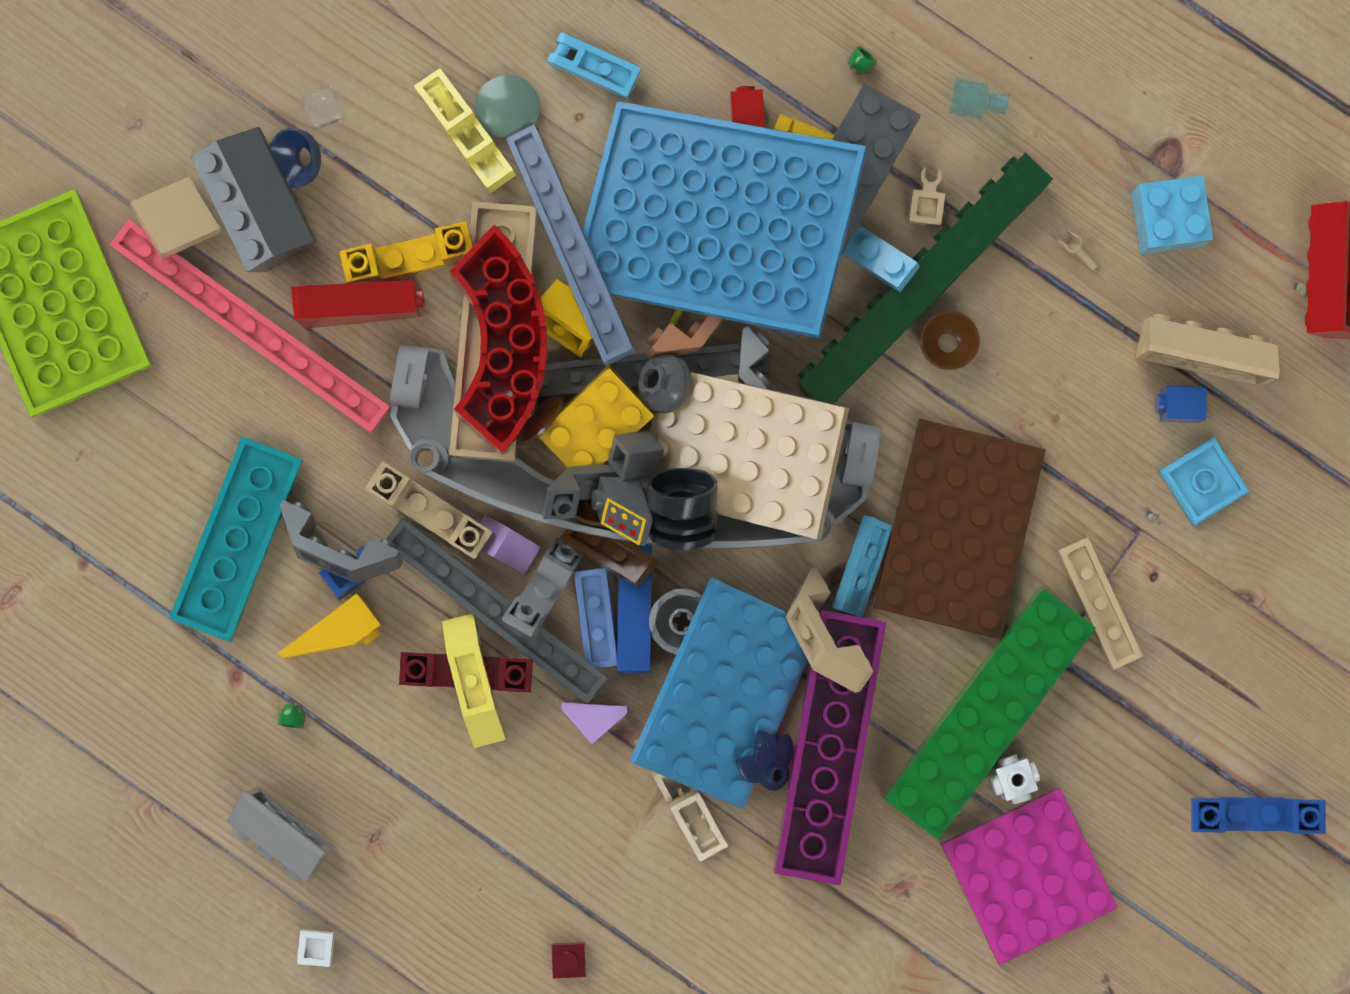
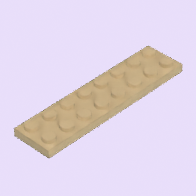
(519, 225)

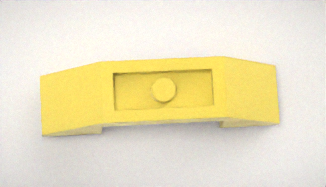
(472, 681)

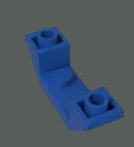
(1258, 814)

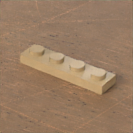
(1099, 603)

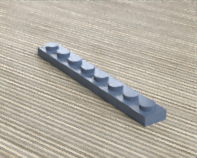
(571, 245)

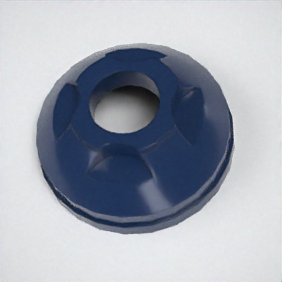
(287, 148)

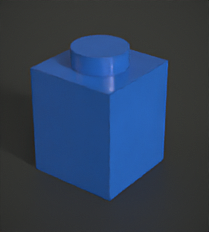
(1182, 404)

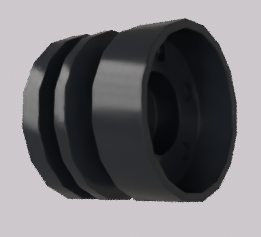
(683, 508)

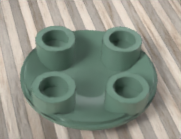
(507, 106)

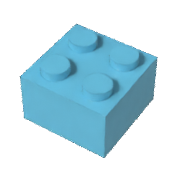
(1172, 215)

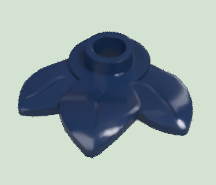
(768, 757)

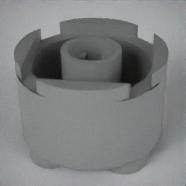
(663, 612)

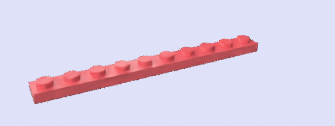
(252, 328)

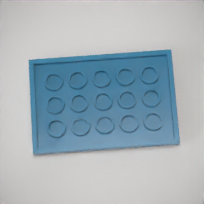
(721, 689)

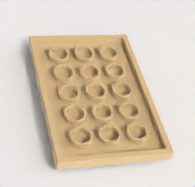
(763, 447)

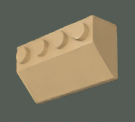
(1208, 351)

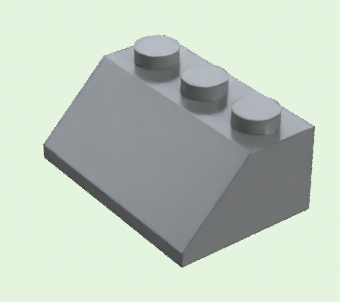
(279, 834)

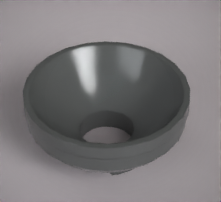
(672, 384)

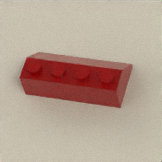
(1329, 271)

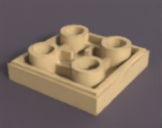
(175, 217)

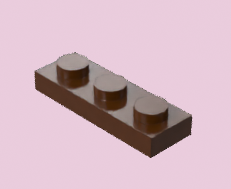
(614, 555)

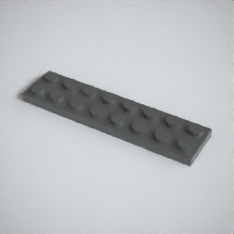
(884, 129)

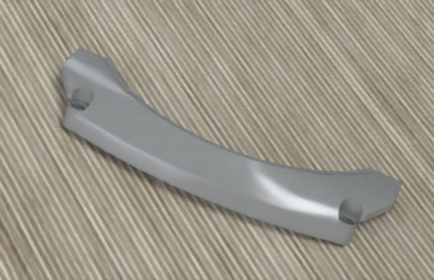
(423, 415)

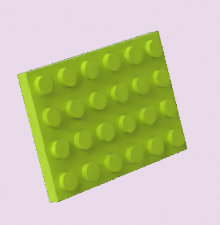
(62, 307)

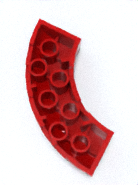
(511, 339)

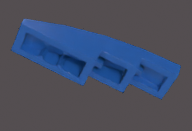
(633, 624)

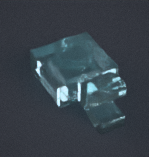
(971, 99)

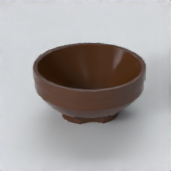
(956, 325)

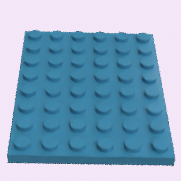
(722, 217)

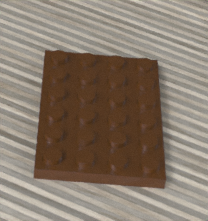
(959, 528)

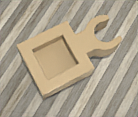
(927, 204)

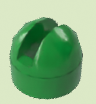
(861, 59)
(291, 717)

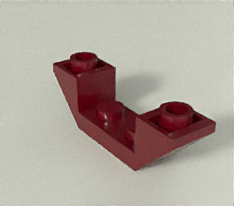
(435, 671)

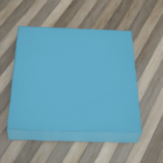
(1203, 481)

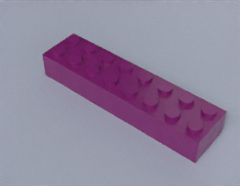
(828, 761)

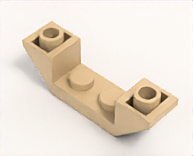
(428, 510)
(843, 665)

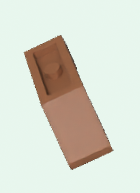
(677, 343)

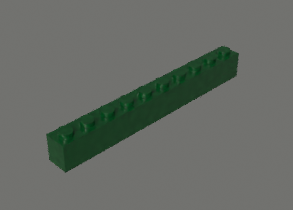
(939, 267)

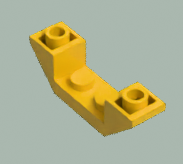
(406, 257)

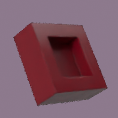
(568, 960)

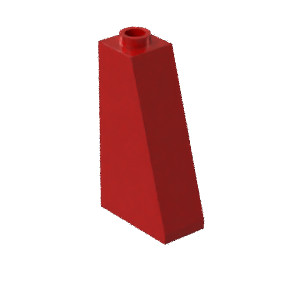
(355, 303)

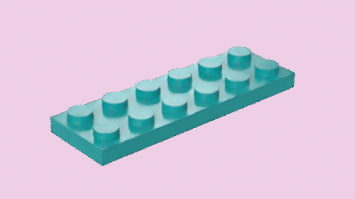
(236, 539)

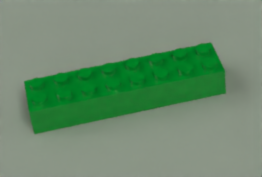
(988, 712)

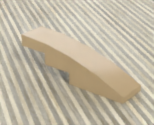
(692, 816)

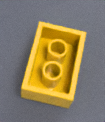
(591, 419)

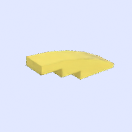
(465, 130)

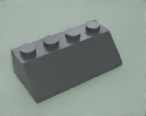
(253, 200)

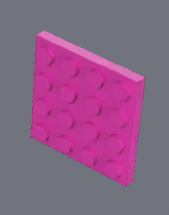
(1029, 876)

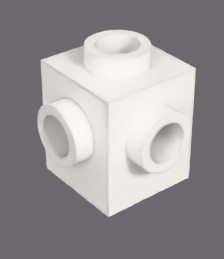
(1002, 776)

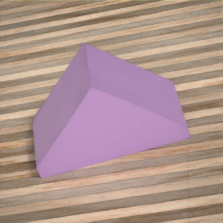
(509, 546)
(593, 719)

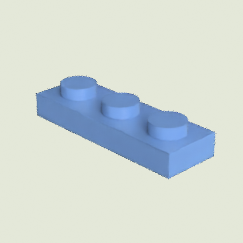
(596, 617)

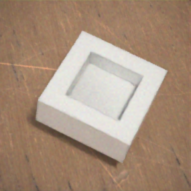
(315, 948)

